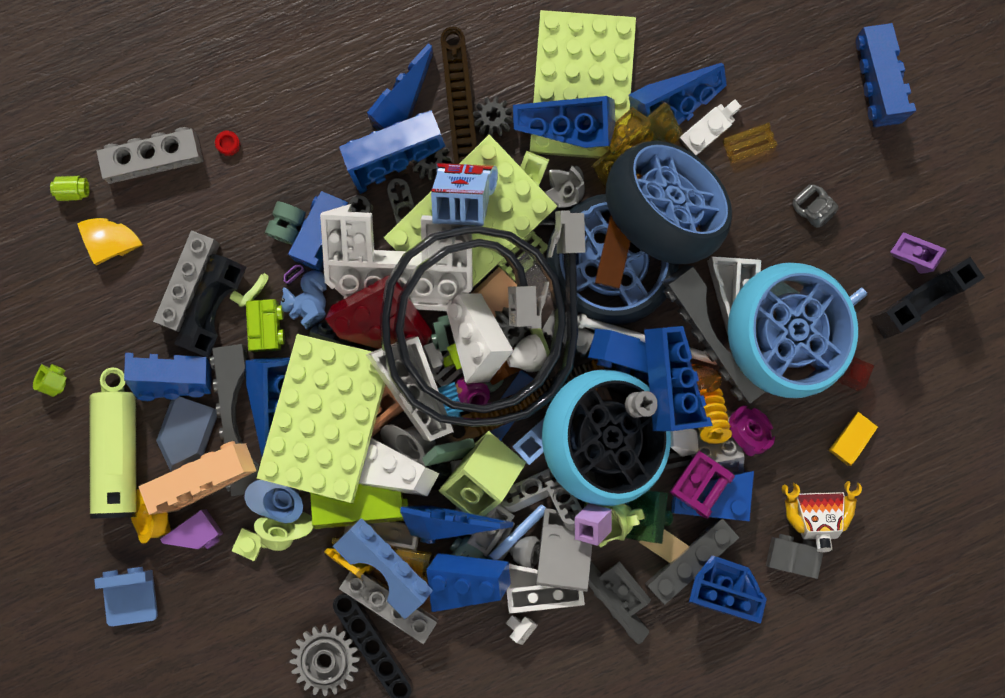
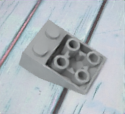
(562, 558)

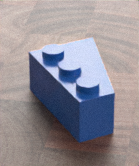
(166, 377)

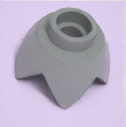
(562, 185)

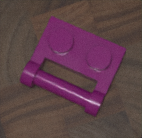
(695, 479)

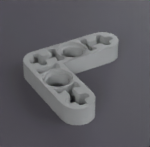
(552, 489)

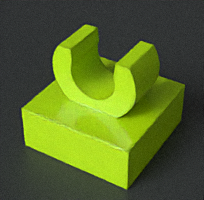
(453, 358)

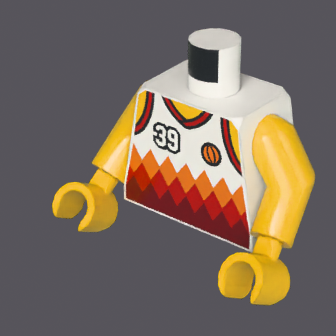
(820, 514)

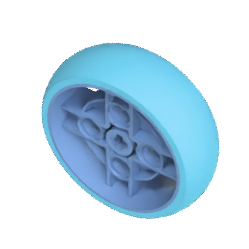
(828, 325)

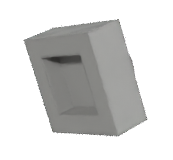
(433, 357)

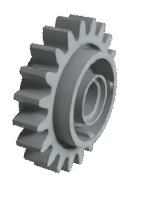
(313, 671)

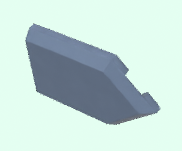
(185, 431)

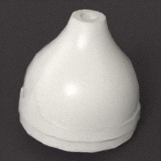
(528, 354)

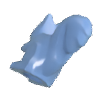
(309, 303)

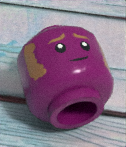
(472, 392)

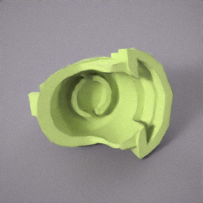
(622, 522)

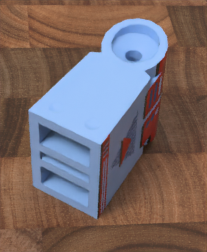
(462, 193)

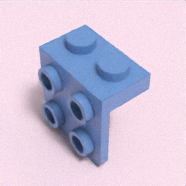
(128, 596)

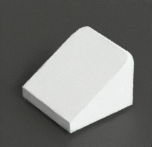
(684, 441)

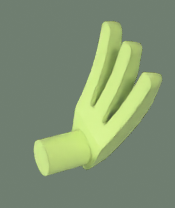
(252, 293)

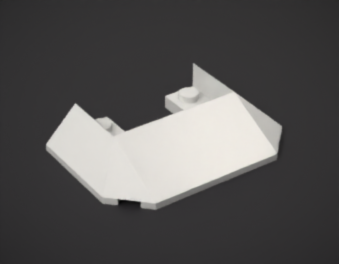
(354, 263)

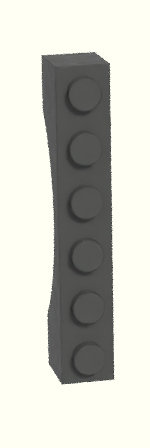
(689, 294)
(230, 372)

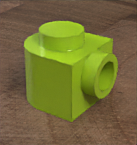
(50, 380)

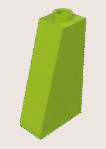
(370, 504)

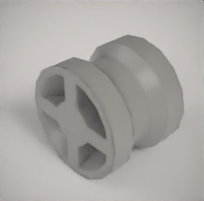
(637, 399)

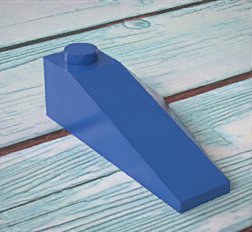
(681, 92)
(399, 103)
(441, 523)

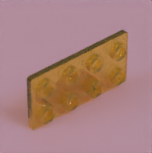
(635, 129)

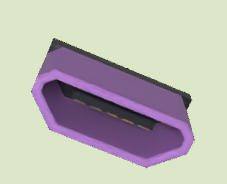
(293, 273)

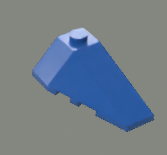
(572, 121)
(264, 386)

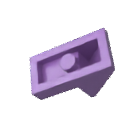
(918, 252)

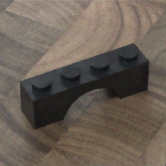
(198, 327)

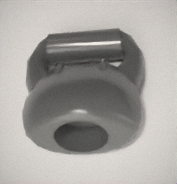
(820, 210)

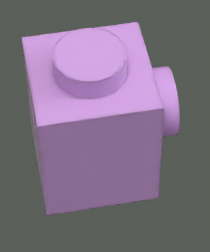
(593, 524)

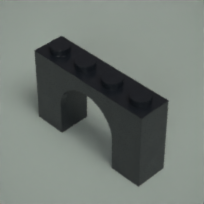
(936, 290)

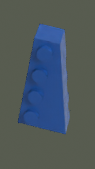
(883, 76)

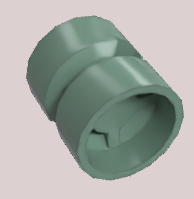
(287, 214)

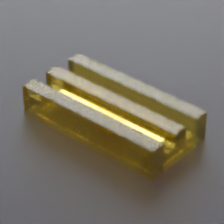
(768, 135)

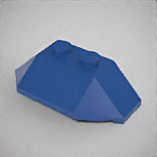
(728, 590)

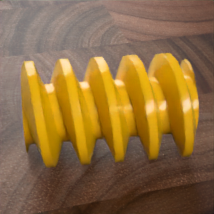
(717, 412)

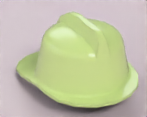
(280, 535)

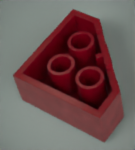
(359, 317)

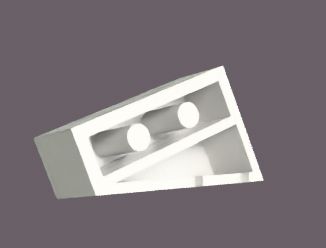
(395, 471)
(526, 596)

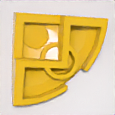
(107, 239)
(356, 569)

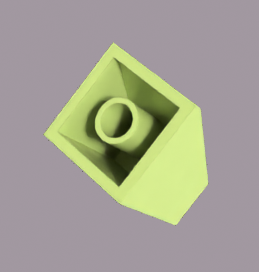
(483, 476)

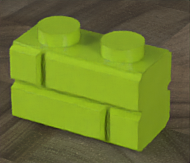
(264, 325)

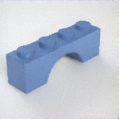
(365, 546)

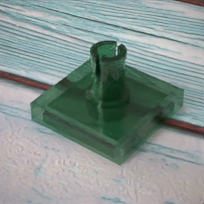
(656, 517)

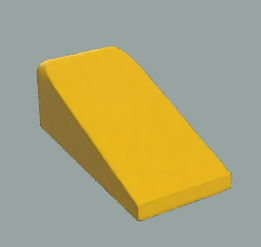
(853, 439)

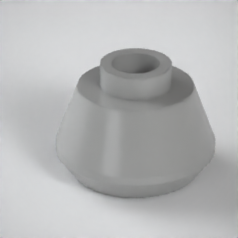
(526, 551)

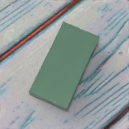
(448, 452)

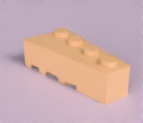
(197, 479)

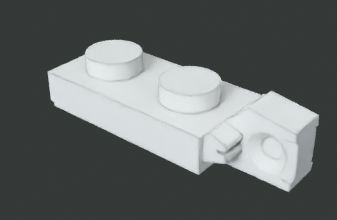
(709, 127)

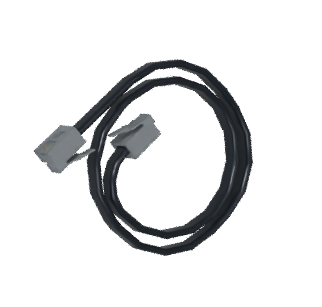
(523, 311)

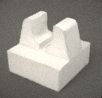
(522, 629)

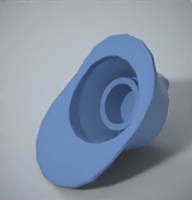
(274, 501)

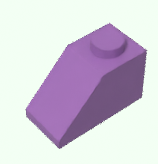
(195, 532)

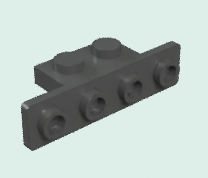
(622, 597)

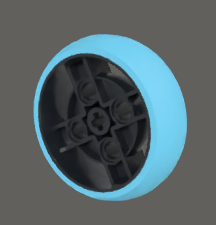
(571, 463)

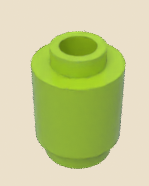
(69, 188)

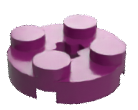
(751, 442)

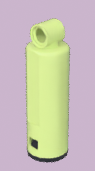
(112, 450)

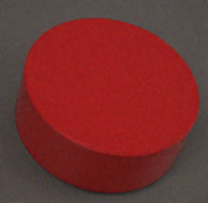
(227, 143)

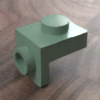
(440, 338)

